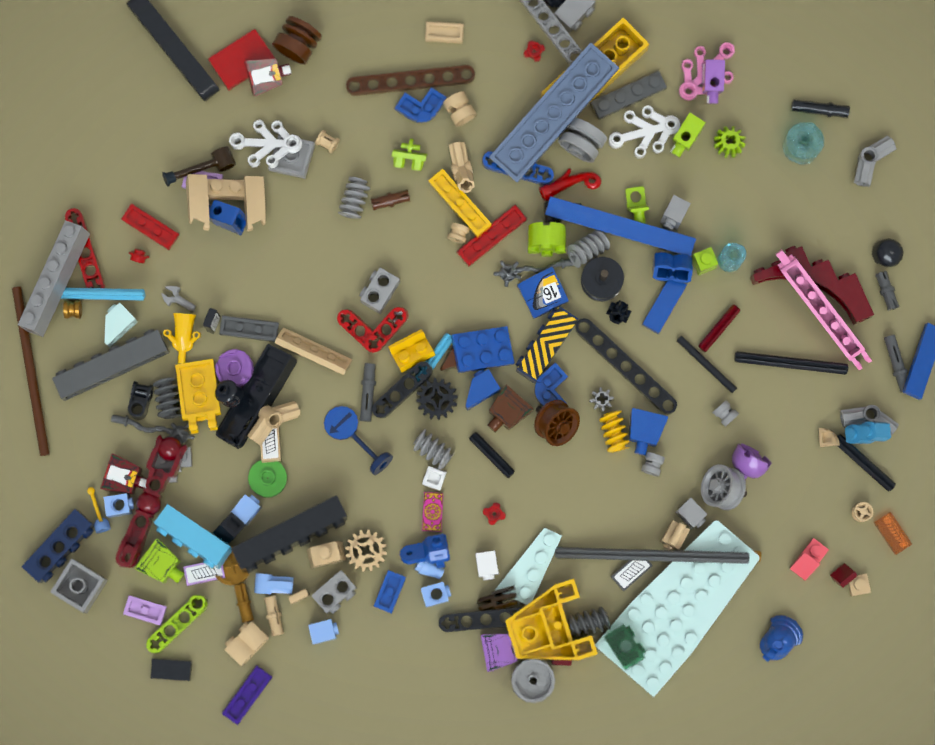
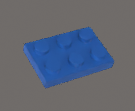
(482, 349)

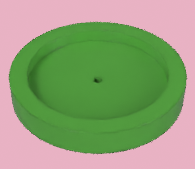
(267, 487)

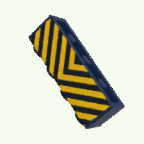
(547, 344)

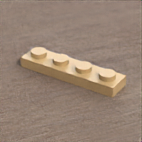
(313, 351)

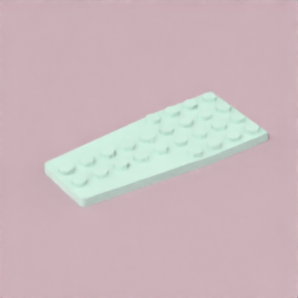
(680, 608)

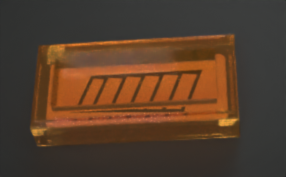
(892, 533)

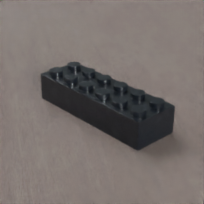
(289, 534)

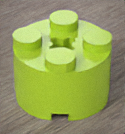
(546, 238)

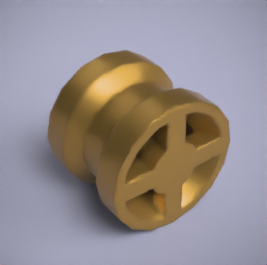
(72, 309)

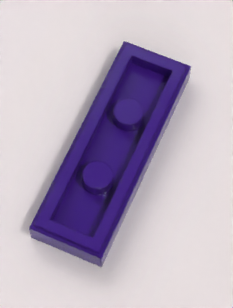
(247, 695)

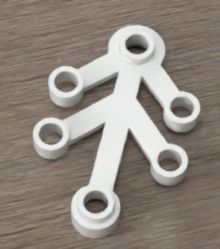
(647, 130)
(268, 143)

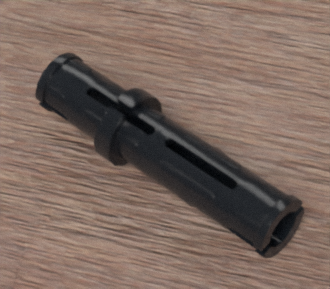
(820, 108)

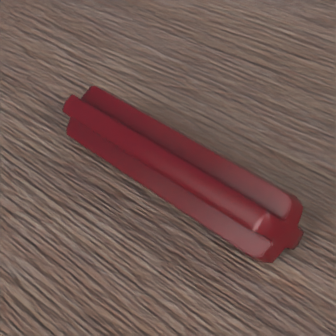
(718, 329)

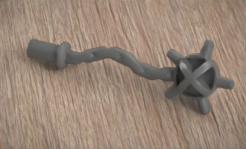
(509, 272)
(178, 432)

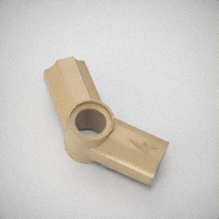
(461, 167)
(272, 418)

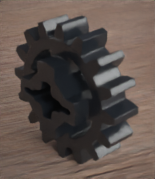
(445, 399)

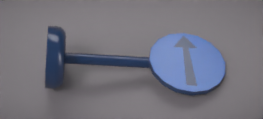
(342, 423)

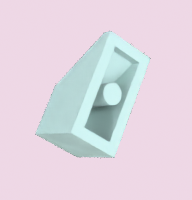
(117, 323)

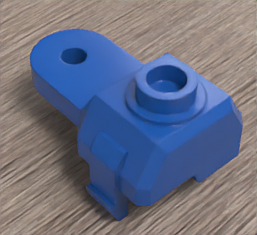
(432, 550)

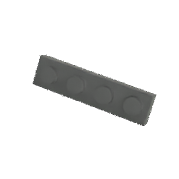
(628, 95)

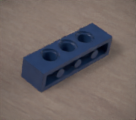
(34, 564)

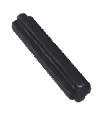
(492, 455)

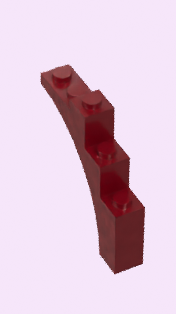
(845, 291)

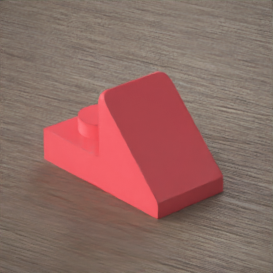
(809, 559)

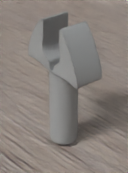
(178, 299)

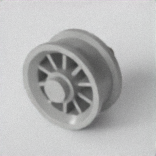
(723, 487)

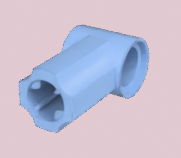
(273, 584)

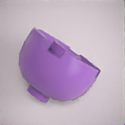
(749, 461)

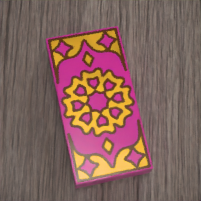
(432, 512)

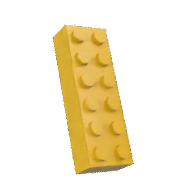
(622, 46)

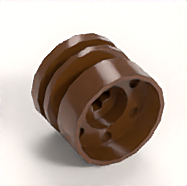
(297, 40)

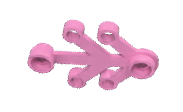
(693, 85)

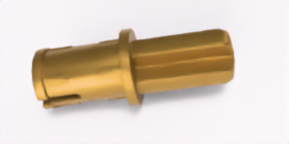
(243, 603)

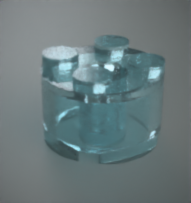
(799, 152)

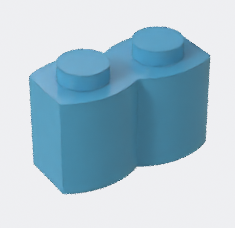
(867, 432)

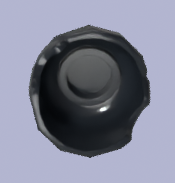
(887, 252)

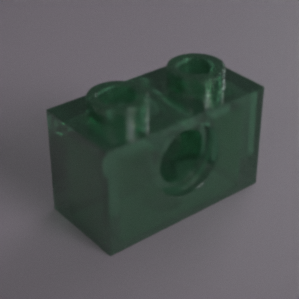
(615, 639)

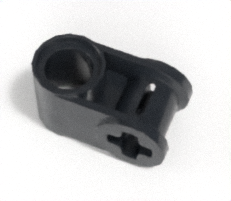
(140, 396)

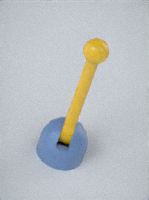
(101, 524)

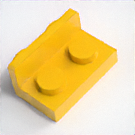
(411, 350)

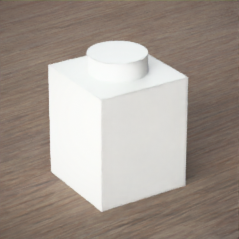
(486, 565)

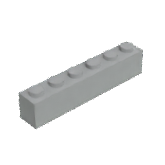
(54, 278)

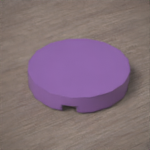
(234, 366)

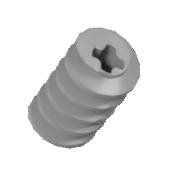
(353, 198)
(587, 248)
(433, 450)

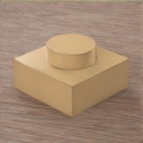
(859, 585)

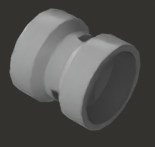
(725, 413)
(653, 464)

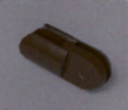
(497, 599)

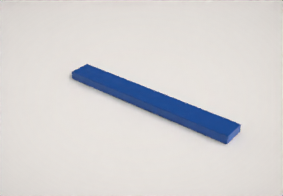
(620, 226)

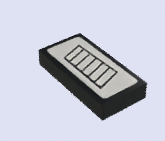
(211, 320)

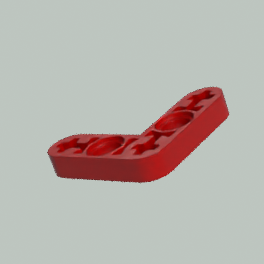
(370, 334)

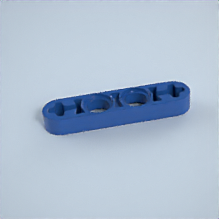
(539, 180)

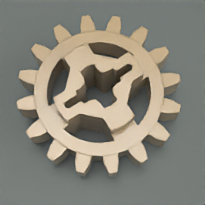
(361, 558)

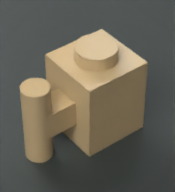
(674, 536)

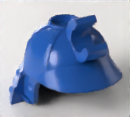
(780, 638)

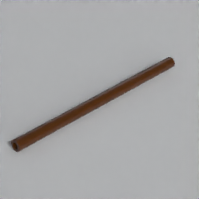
(31, 375)

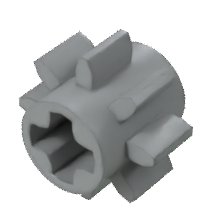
(598, 403)

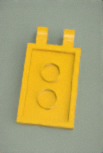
(197, 393)

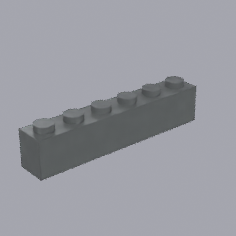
(110, 365)

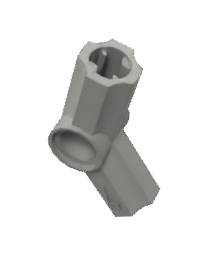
(877, 151)
(859, 416)

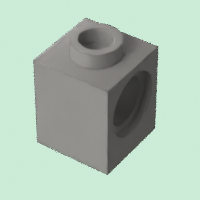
(691, 513)

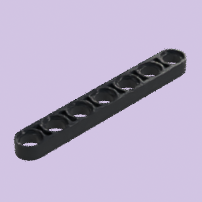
(635, 368)

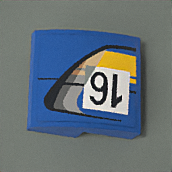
(543, 292)

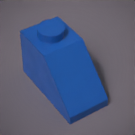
(481, 388)

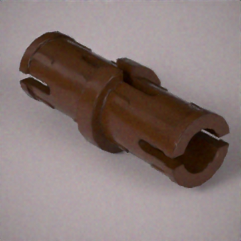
(390, 199)

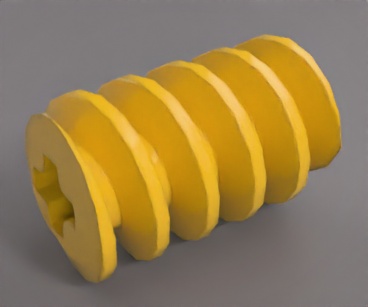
(614, 431)

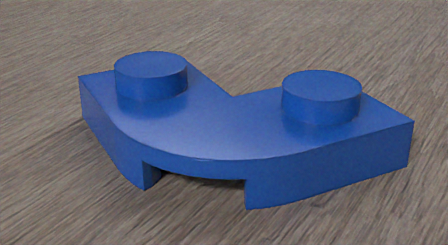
(421, 111)
(547, 384)

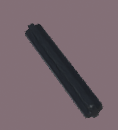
(866, 464)

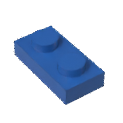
(389, 591)

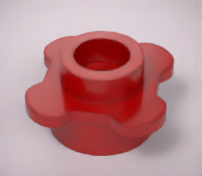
(534, 46)
(138, 256)
(499, 514)

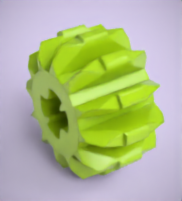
(726, 135)

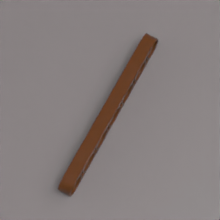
(403, 86)

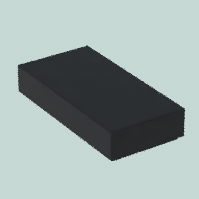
(171, 669)

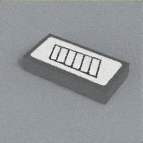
(630, 573)

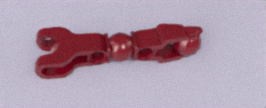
(149, 501)

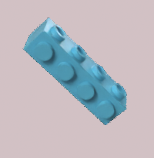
(192, 536)

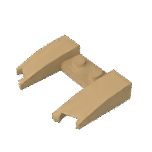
(201, 189)

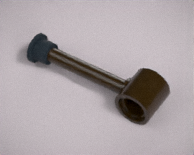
(221, 159)

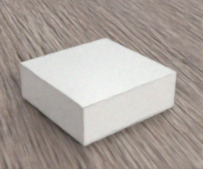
(434, 478)

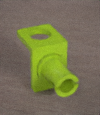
(639, 207)

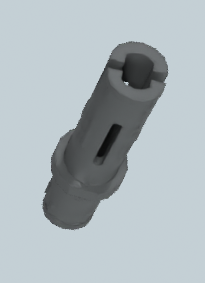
(896, 360)
(368, 388)

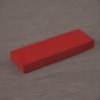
(150, 227)

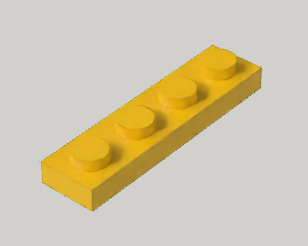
(460, 203)

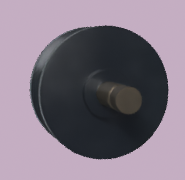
(602, 279)

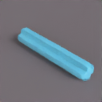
(439, 351)

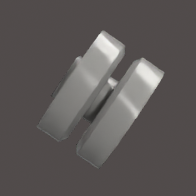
(582, 140)
(543, 675)

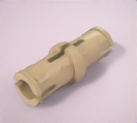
(273, 615)

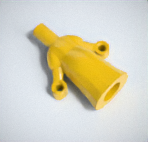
(183, 332)

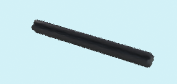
(793, 363)

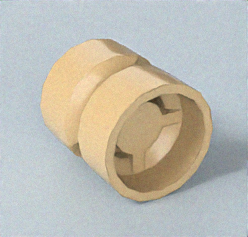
(458, 106)

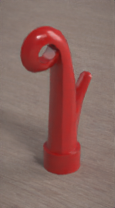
(565, 182)

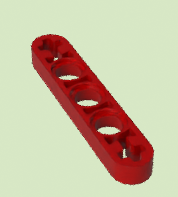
(91, 259)

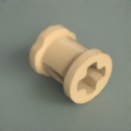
(327, 141)

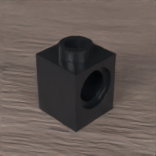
(229, 528)

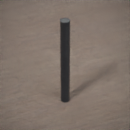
(706, 364)

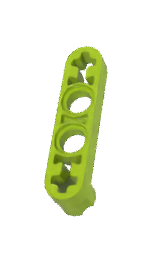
(178, 625)

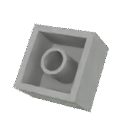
(79, 586)

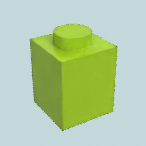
(704, 261)

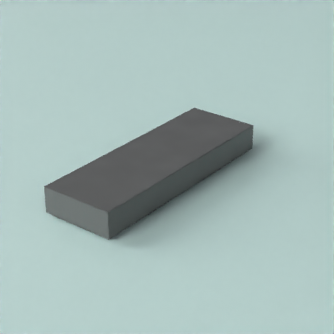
(249, 328)

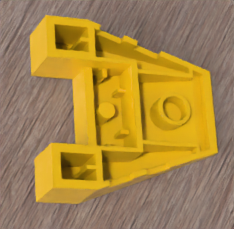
(542, 628)

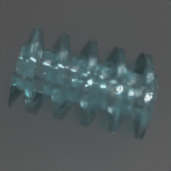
(730, 250)

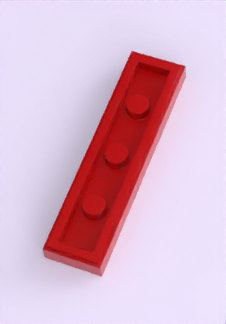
(496, 233)

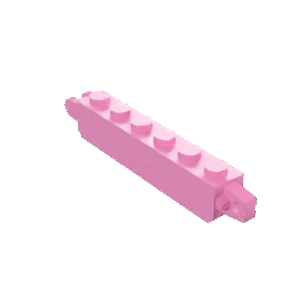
(821, 308)

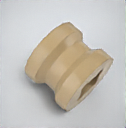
(458, 233)
(865, 510)

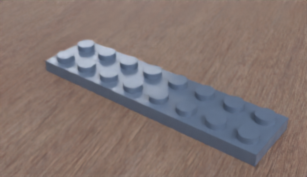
(554, 112)

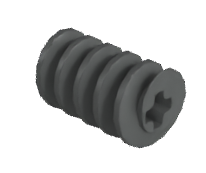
(166, 398)
(588, 622)

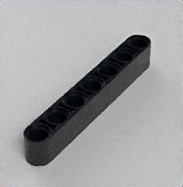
(174, 48)

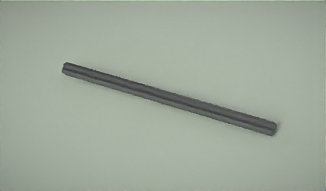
(652, 555)

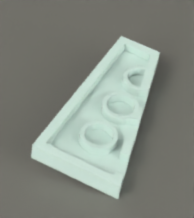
(531, 567)

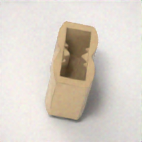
(246, 643)

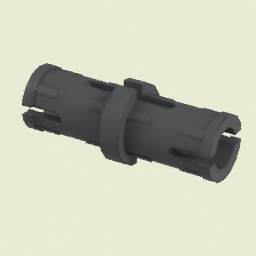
(887, 290)

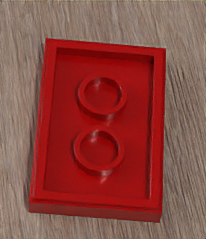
(230, 61)

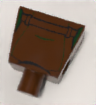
(508, 410)

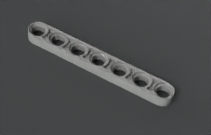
(552, 21)

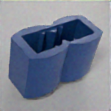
(670, 267)

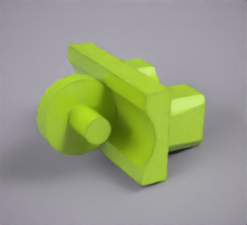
(417, 158)

